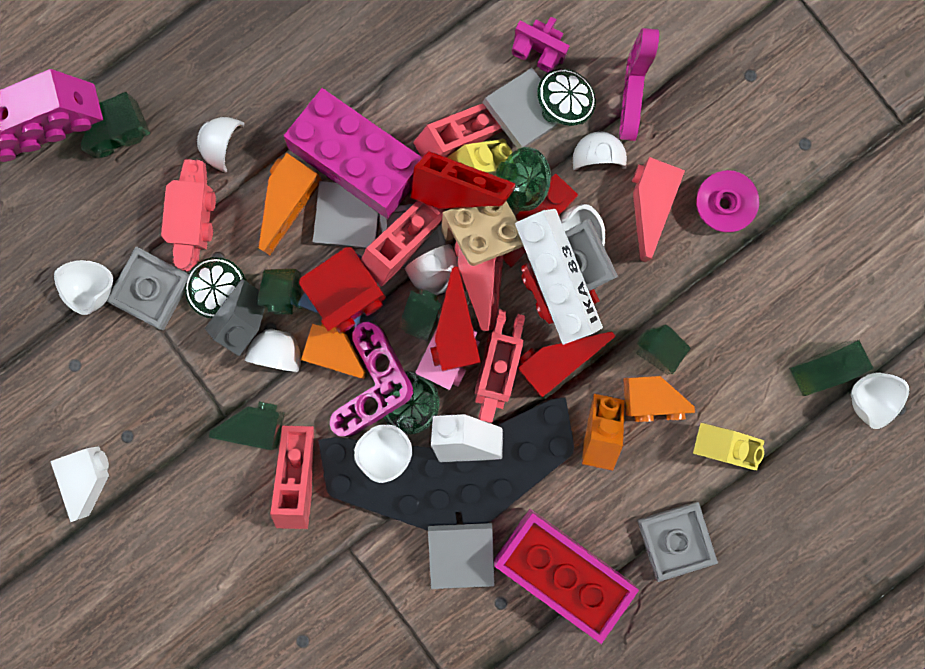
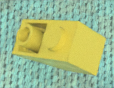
(483, 155)
(729, 446)

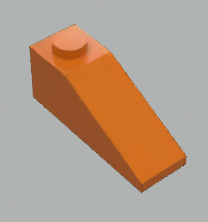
(286, 195)

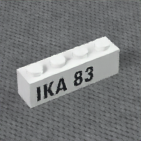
(559, 275)

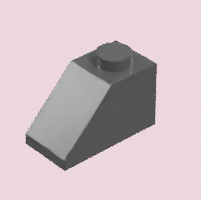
(237, 318)

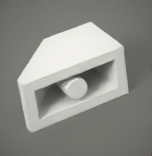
(465, 439)
(81, 480)

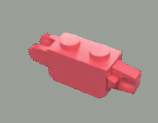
(188, 214)
(498, 367)

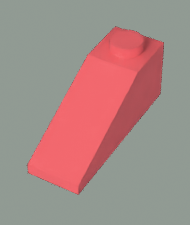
(455, 131)
(653, 199)
(400, 241)
(483, 287)
(293, 478)

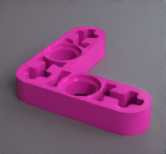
(638, 63)
(383, 380)

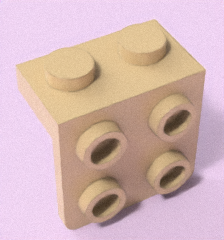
(482, 231)

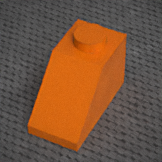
(332, 352)

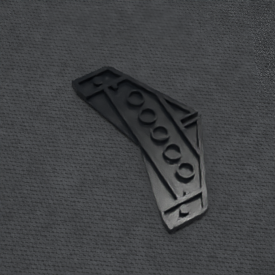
(435, 490)

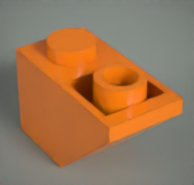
(654, 397)
(604, 432)

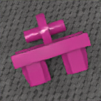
(543, 39)

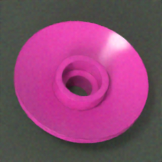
(740, 194)

